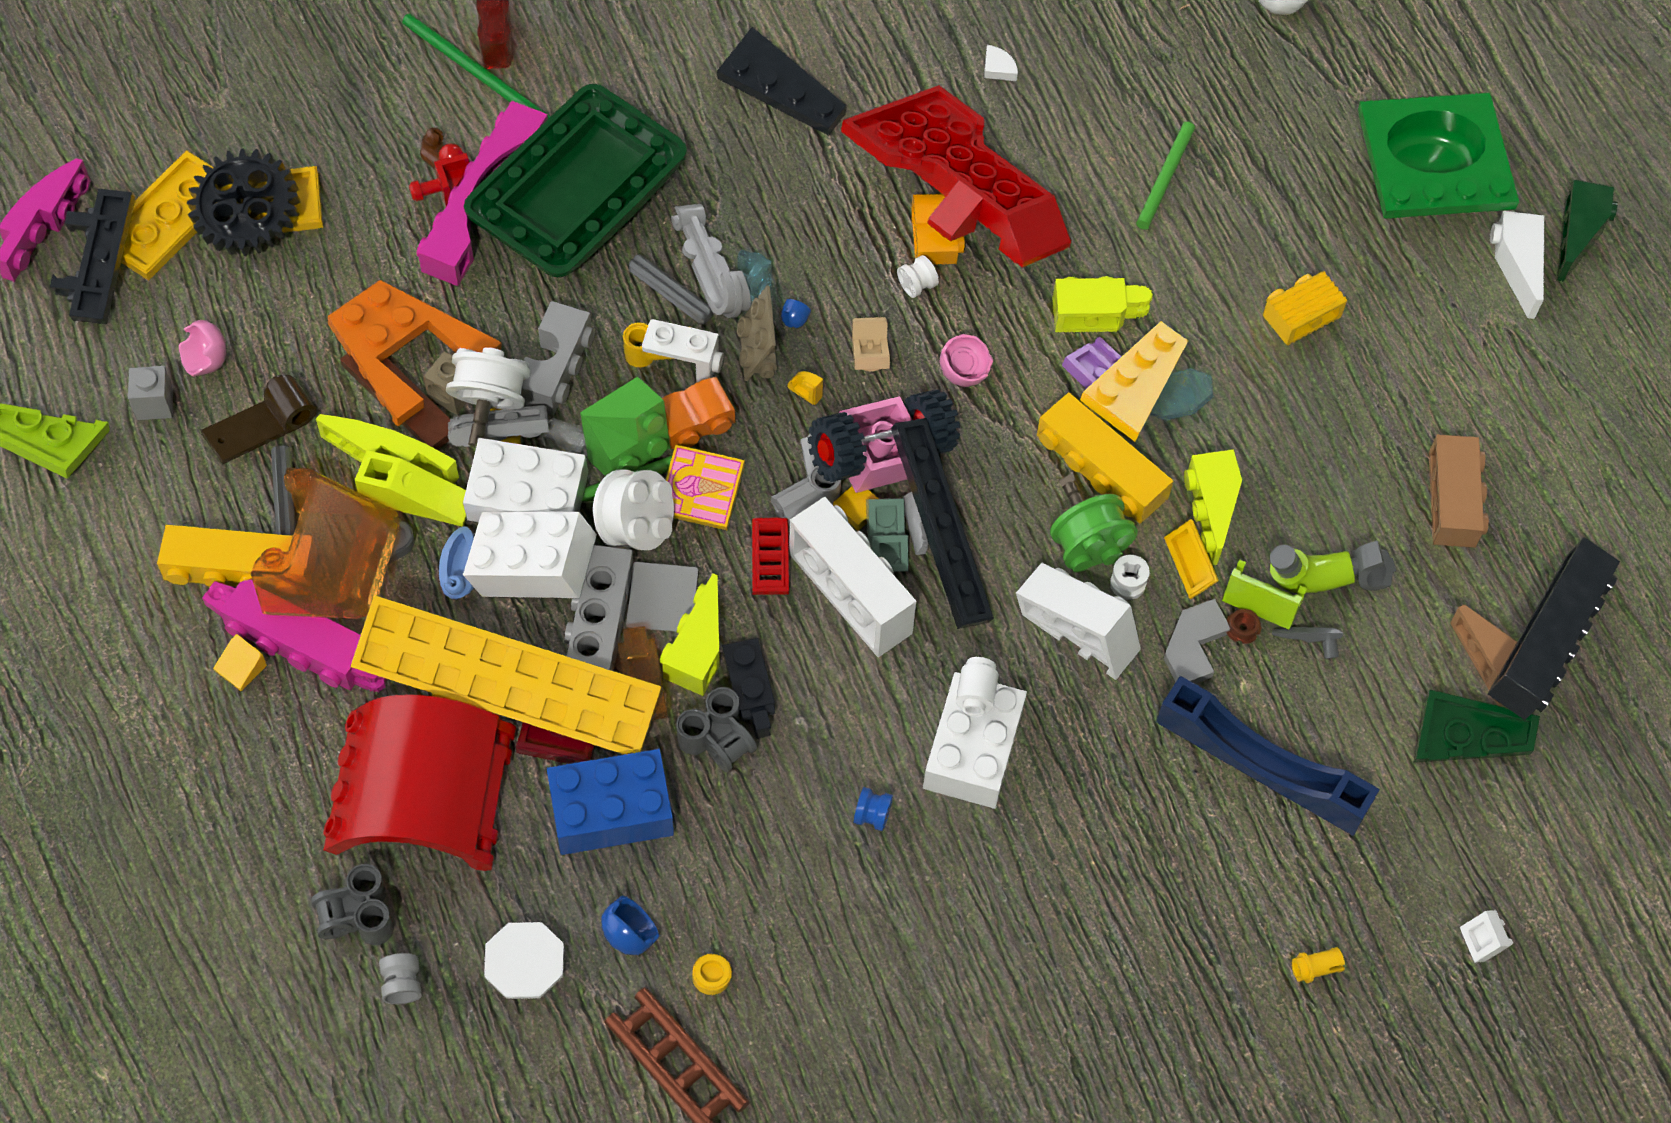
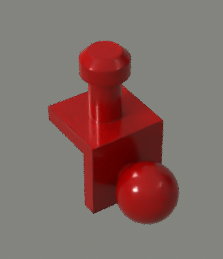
(449, 173)

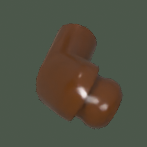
(431, 145)

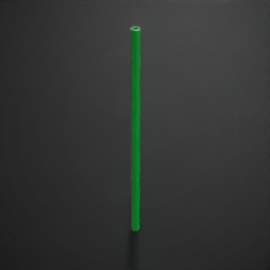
(466, 62)

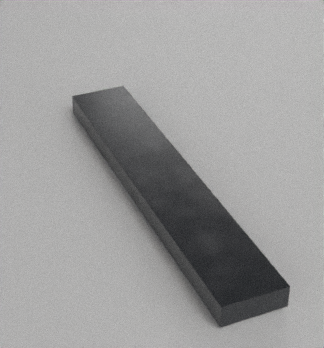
(942, 523)

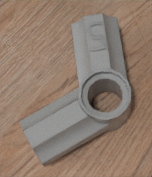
(805, 492)

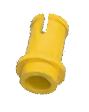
(1308, 967)

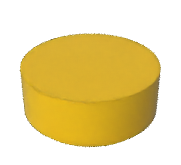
(711, 974)

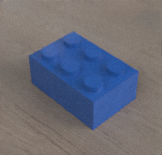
(610, 801)

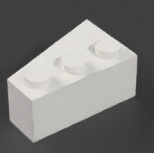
(1083, 614)

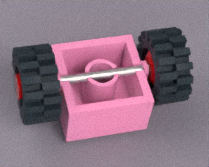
(861, 443)

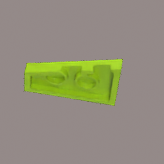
(49, 440)

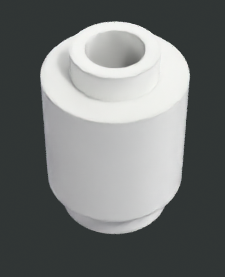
(977, 686)

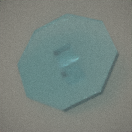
(1183, 394)

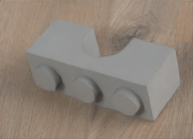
(567, 334)

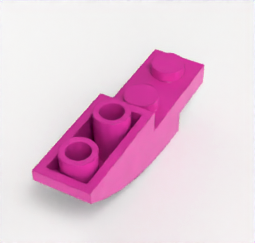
(39, 209)

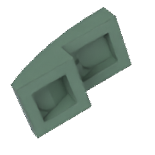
(887, 531)

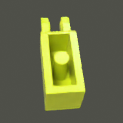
(1097, 304)

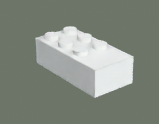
(852, 576)

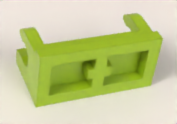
(1262, 598)

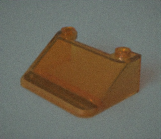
(334, 554)

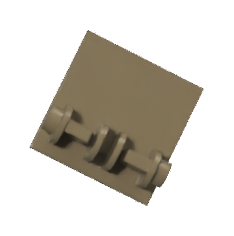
(758, 338)

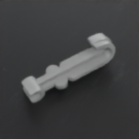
(723, 289)

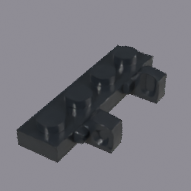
(106, 236)

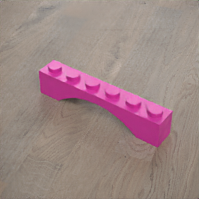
(448, 246)

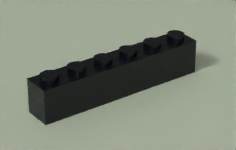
(1554, 629)

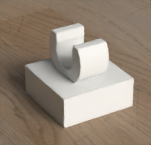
(1485, 936)

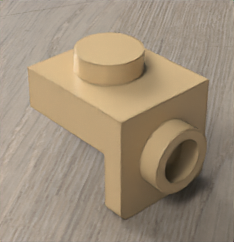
(870, 344)

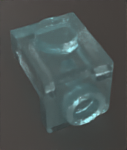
(757, 270)

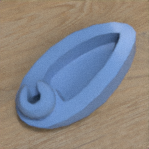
(453, 563)

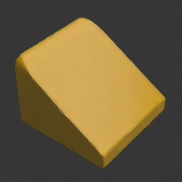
(240, 663)

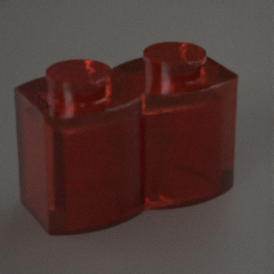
(494, 33)

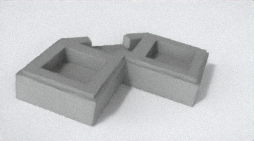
(1195, 627)

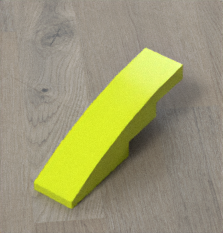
(358, 436)

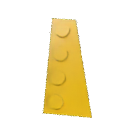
(1134, 382)

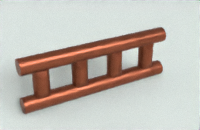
(675, 1037)

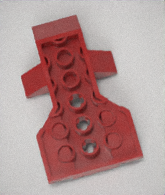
(946, 148)

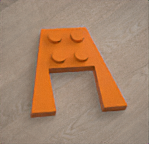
(385, 321)

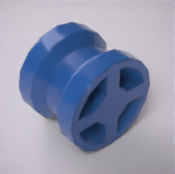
(873, 809)

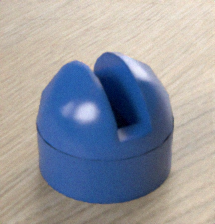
(795, 313)

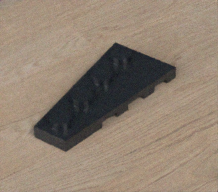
(777, 80)

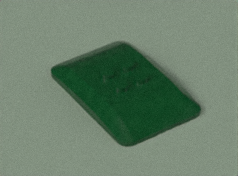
(576, 180)

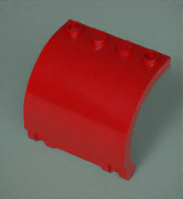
(420, 777)

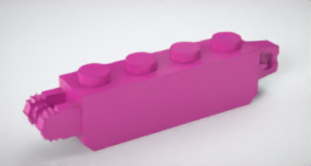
(303, 640)

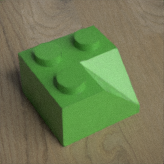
(625, 428)

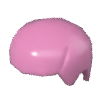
(204, 348)
(965, 360)

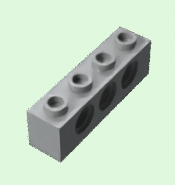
(614, 569)

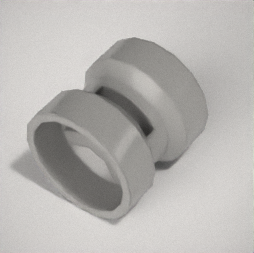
(400, 978)

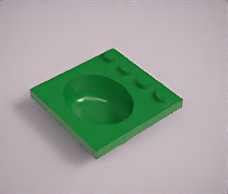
(1437, 155)

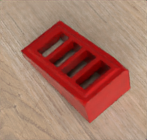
(770, 533)

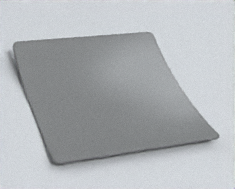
(660, 595)

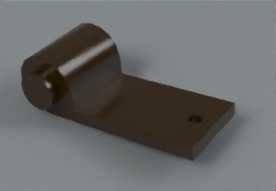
(281, 412)

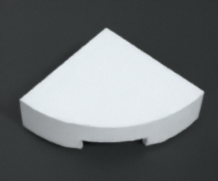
(999, 65)

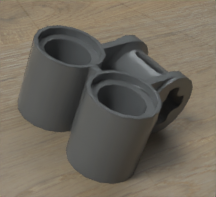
(720, 733)
(354, 908)

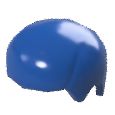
(628, 927)

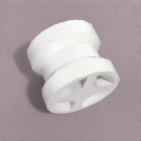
(918, 276)
(1129, 586)

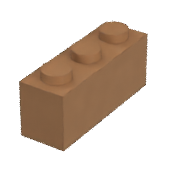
(1457, 491)

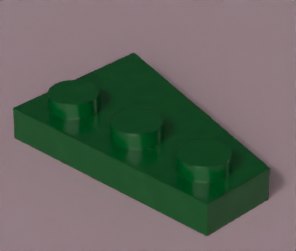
(1471, 729)

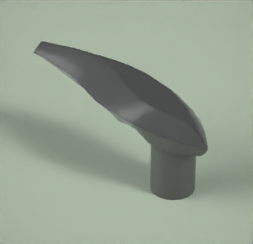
(1311, 634)

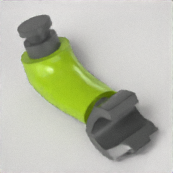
(1334, 570)

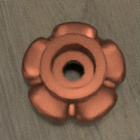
(1249, 620)

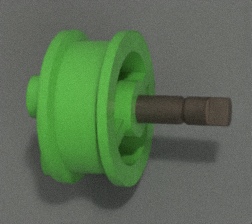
(1092, 529)

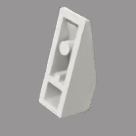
(1521, 256)

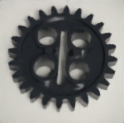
(243, 202)

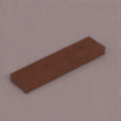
(427, 425)

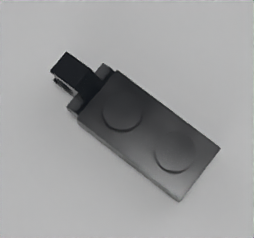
(751, 683)

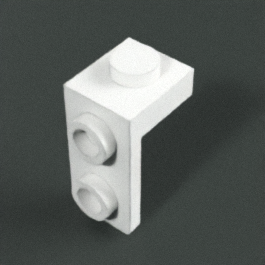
(685, 345)

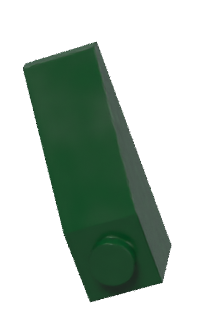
(1584, 219)

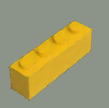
(1103, 457)
(213, 554)

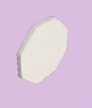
(524, 960)

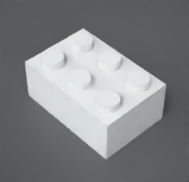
(523, 479)
(530, 554)
(974, 751)

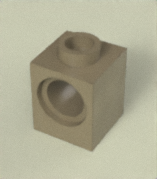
(436, 382)

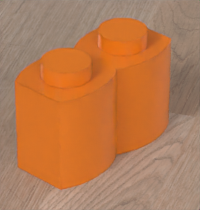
(698, 412)

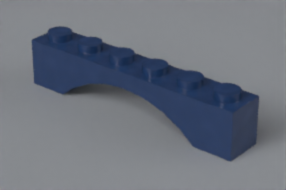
(1321, 789)

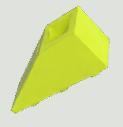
(410, 488)
(1215, 488)
(695, 652)

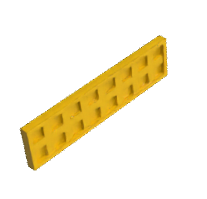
(506, 676)

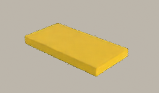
(161, 217)

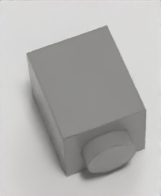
(150, 393)

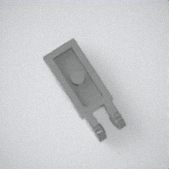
(501, 423)

